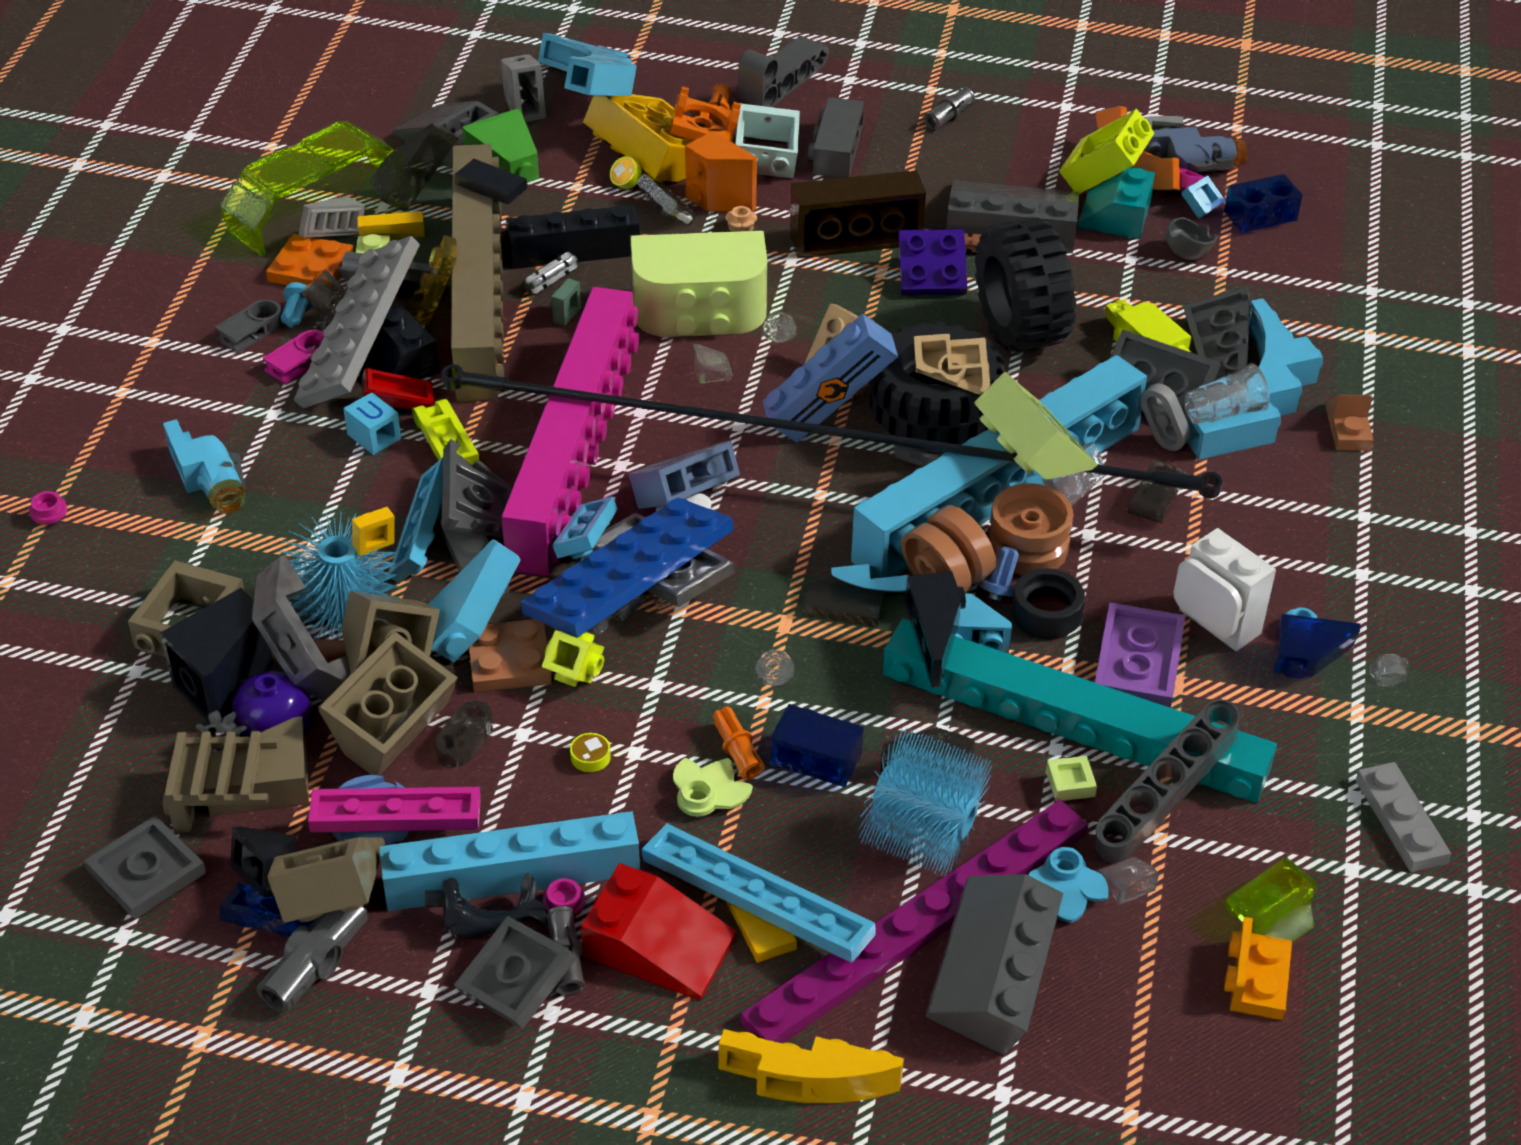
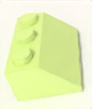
(1031, 431)

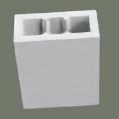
(1225, 588)

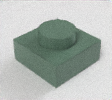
(566, 302)

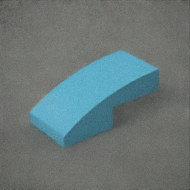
(862, 577)

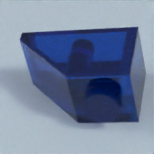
(1310, 644)

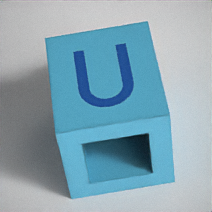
(372, 423)

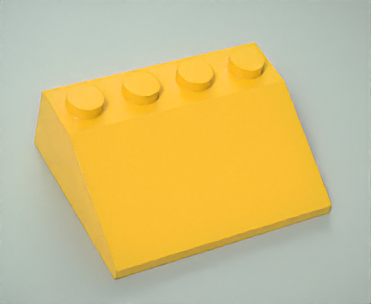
(640, 130)

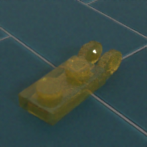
(433, 283)

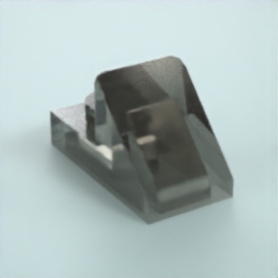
(324, 294)

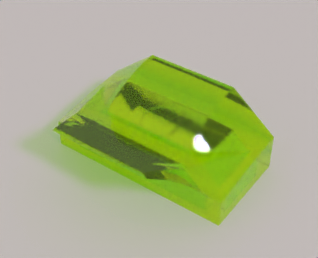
(1277, 901)

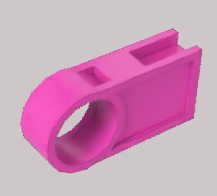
(293, 358)

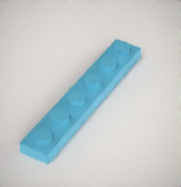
(759, 892)

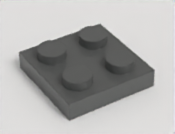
(145, 867)
(515, 972)

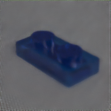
(252, 910)

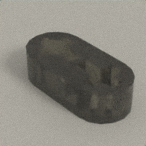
(470, 737)

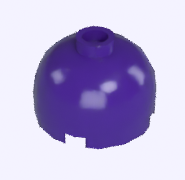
(270, 700)

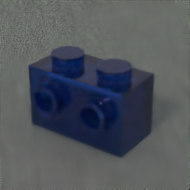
(816, 745)

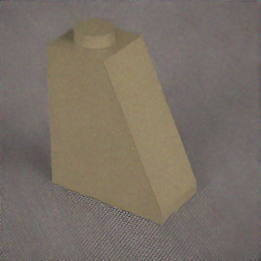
(280, 770)

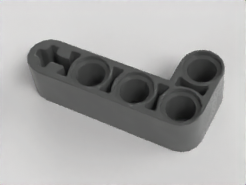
(770, 79)

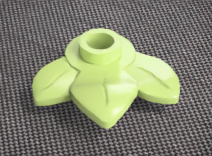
(708, 787)

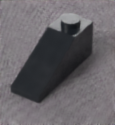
(934, 613)

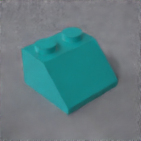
(1119, 204)

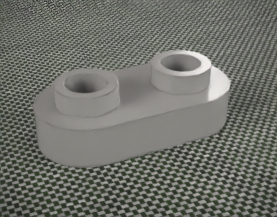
(1165, 417)

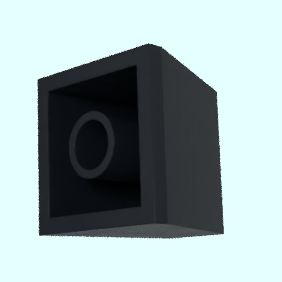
(215, 653)

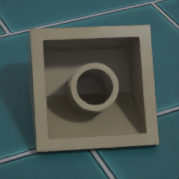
(373, 618)

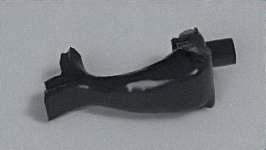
(468, 922)

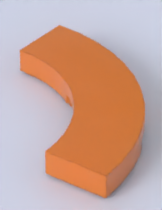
(1166, 169)

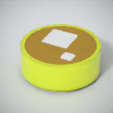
(625, 172)
(590, 752)

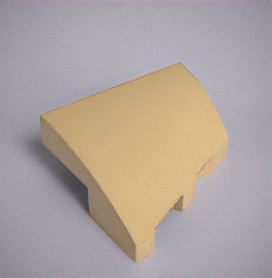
(953, 361)

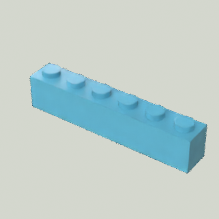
(499, 859)

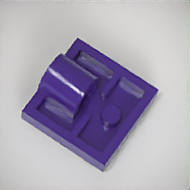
(932, 262)

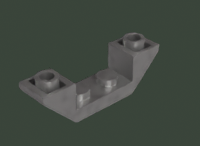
(288, 635)

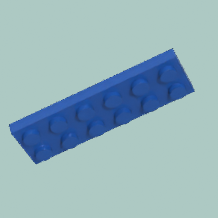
(626, 567)

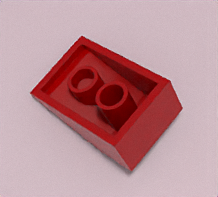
(655, 933)

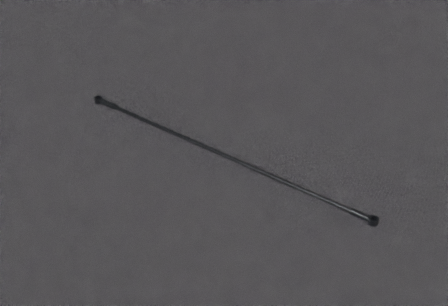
(497, 383)

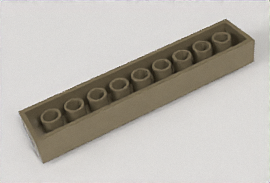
(477, 279)

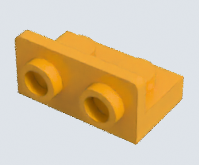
(1259, 973)

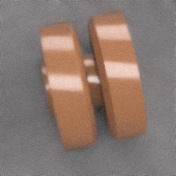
(1033, 523)
(950, 543)

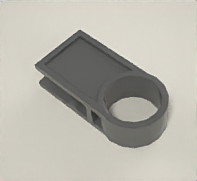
(246, 329)

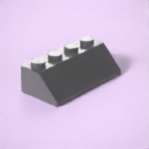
(995, 959)

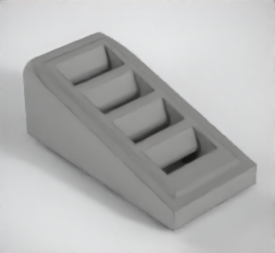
(334, 218)

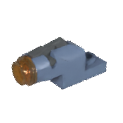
(1198, 152)

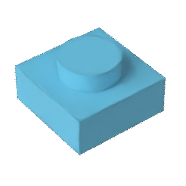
(1203, 197)

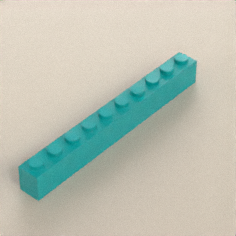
(1074, 708)

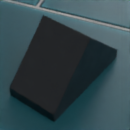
(254, 853)

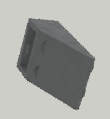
(448, 116)

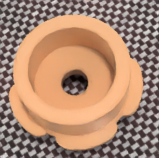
(741, 219)

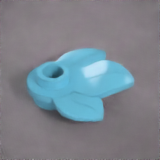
(1075, 882)

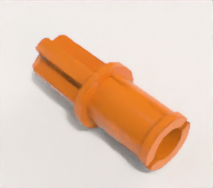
(738, 743)

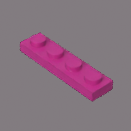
(394, 809)

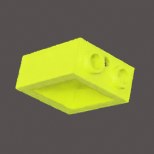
(1107, 152)

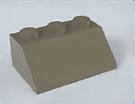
(386, 703)

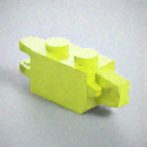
(1146, 321)

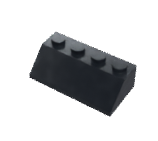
(583, 233)

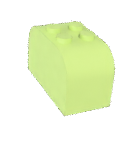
(699, 283)

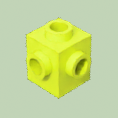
(561, 657)

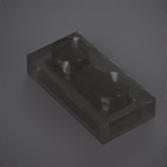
(659, 195)

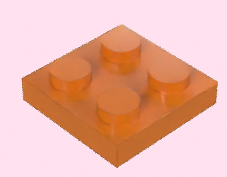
(305, 258)

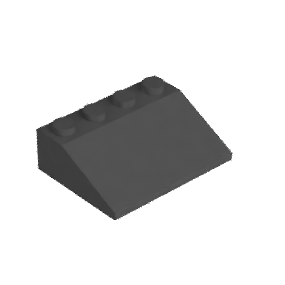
(983, 205)

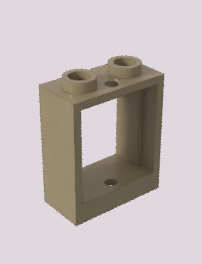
(180, 582)

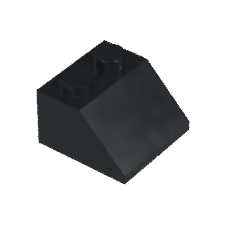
(403, 347)

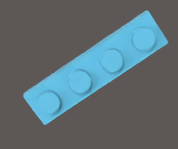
(419, 525)

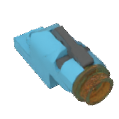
(207, 467)

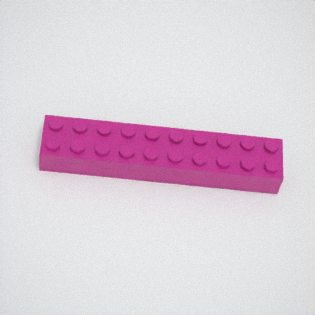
(570, 431)

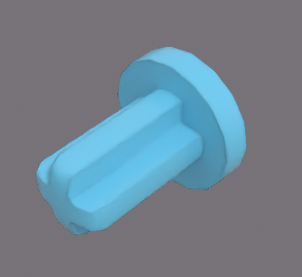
(295, 304)

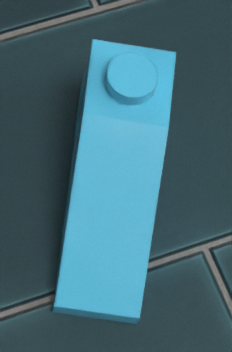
(471, 599)

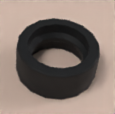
(1051, 583)

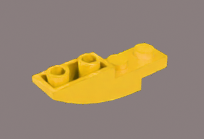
(824, 1075)

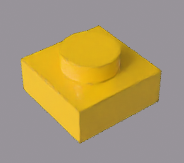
(373, 531)

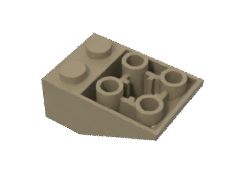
(325, 878)

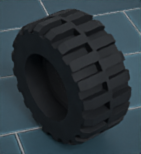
(1025, 285)
(915, 407)

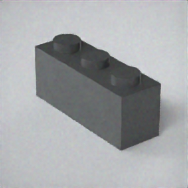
(836, 137)

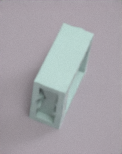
(781, 127)

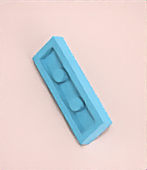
(585, 528)

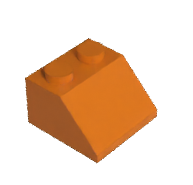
(720, 174)

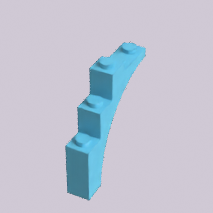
(589, 67)
(1286, 368)

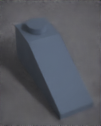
(684, 475)

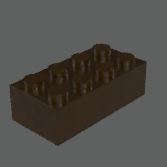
(855, 213)

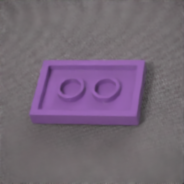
(1141, 652)

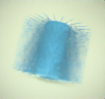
(338, 574)
(917, 799)

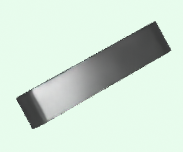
(1164, 798)

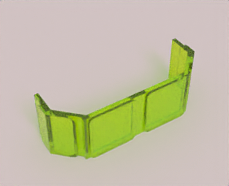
(292, 168)

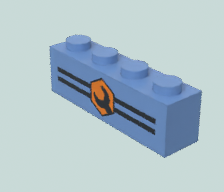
(832, 375)

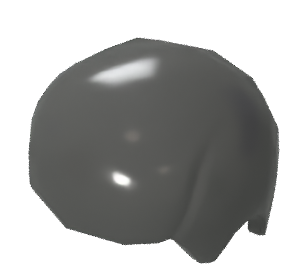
(1188, 239)

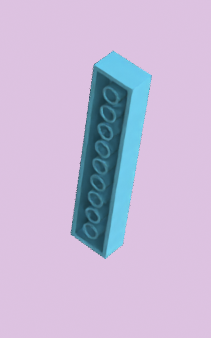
(1092, 407)

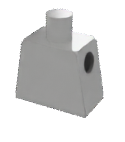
(524, 81)

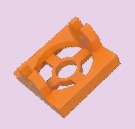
(686, 126)

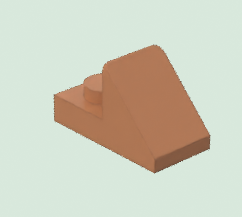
(1350, 421)

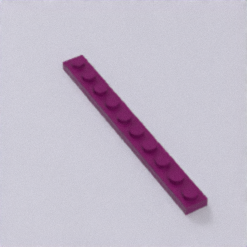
(908, 927)

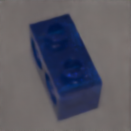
(1263, 203)

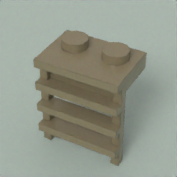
(190, 769)

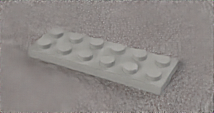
(356, 322)

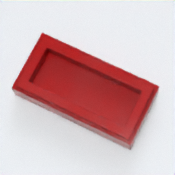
(398, 389)

